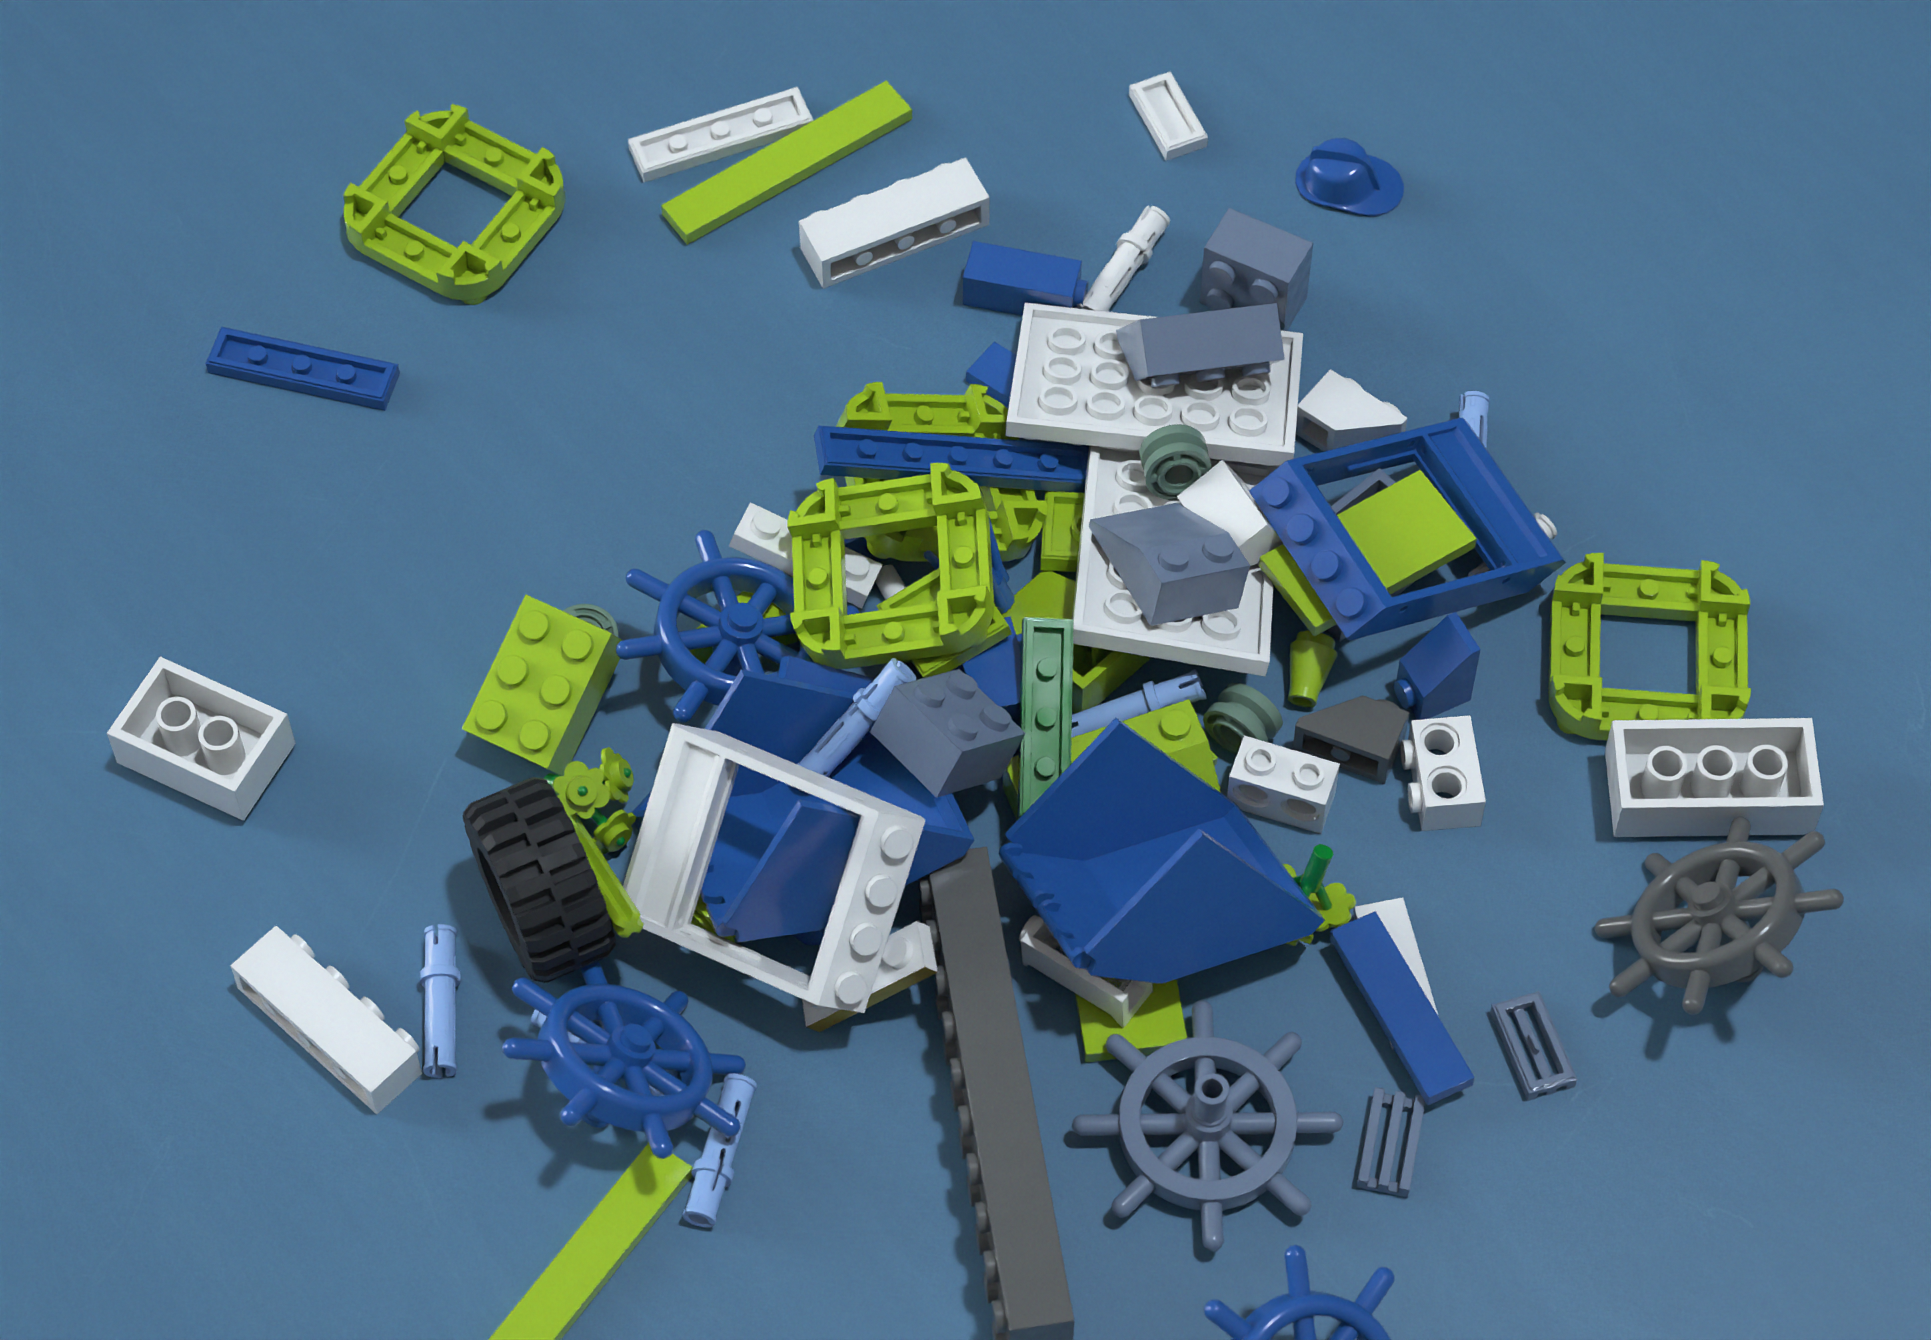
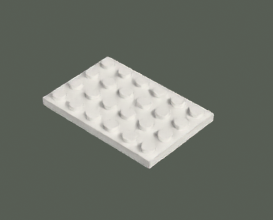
(1081, 391)
(1110, 617)

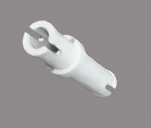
(1131, 252)

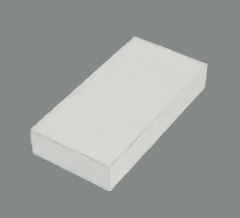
(1168, 116)

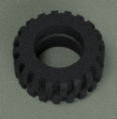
(539, 879)

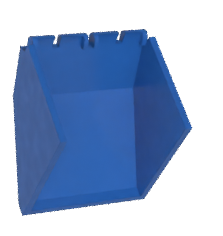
(786, 848)
(1150, 867)

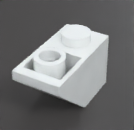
(1344, 414)

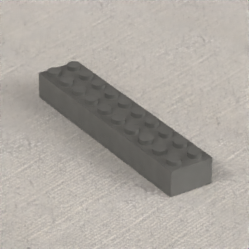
(995, 1104)

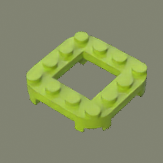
(474, 268)
(883, 507)
(1012, 511)
(1645, 592)

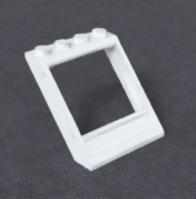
(681, 836)

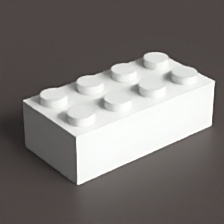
(1708, 772)

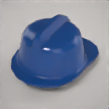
(1348, 179)

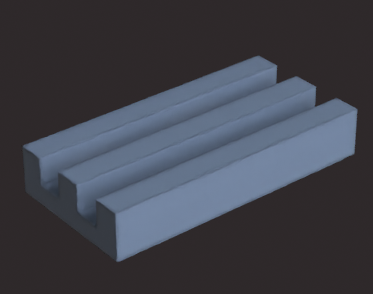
(1547, 1082)
(1398, 1104)

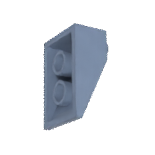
(1173, 562)

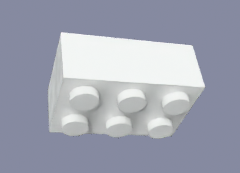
(201, 738)

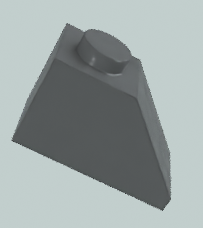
(1356, 734)

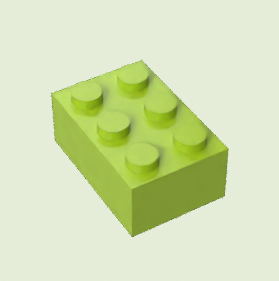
(544, 685)

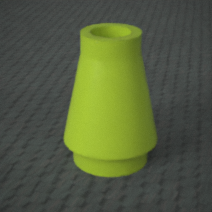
(1309, 667)

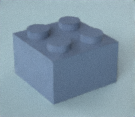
(1255, 265)
(947, 732)

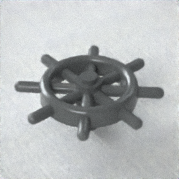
(1718, 915)

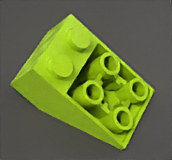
(1095, 670)

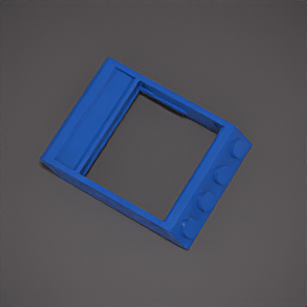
(1468, 480)

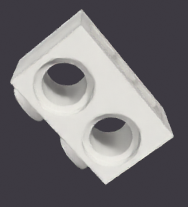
(1451, 773)
(1283, 784)

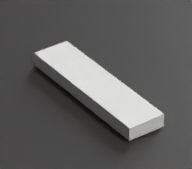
(719, 134)

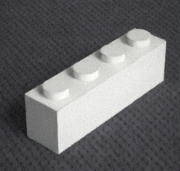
(894, 222)
(327, 1018)

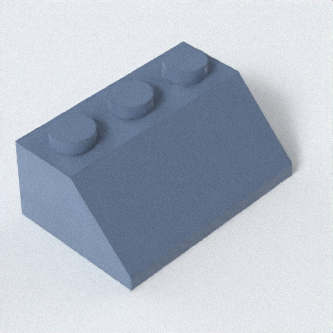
(1203, 344)

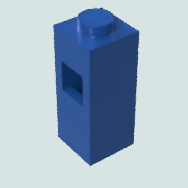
(1010, 277)

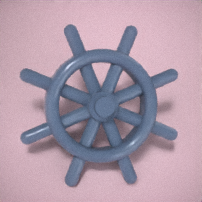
(1207, 1124)

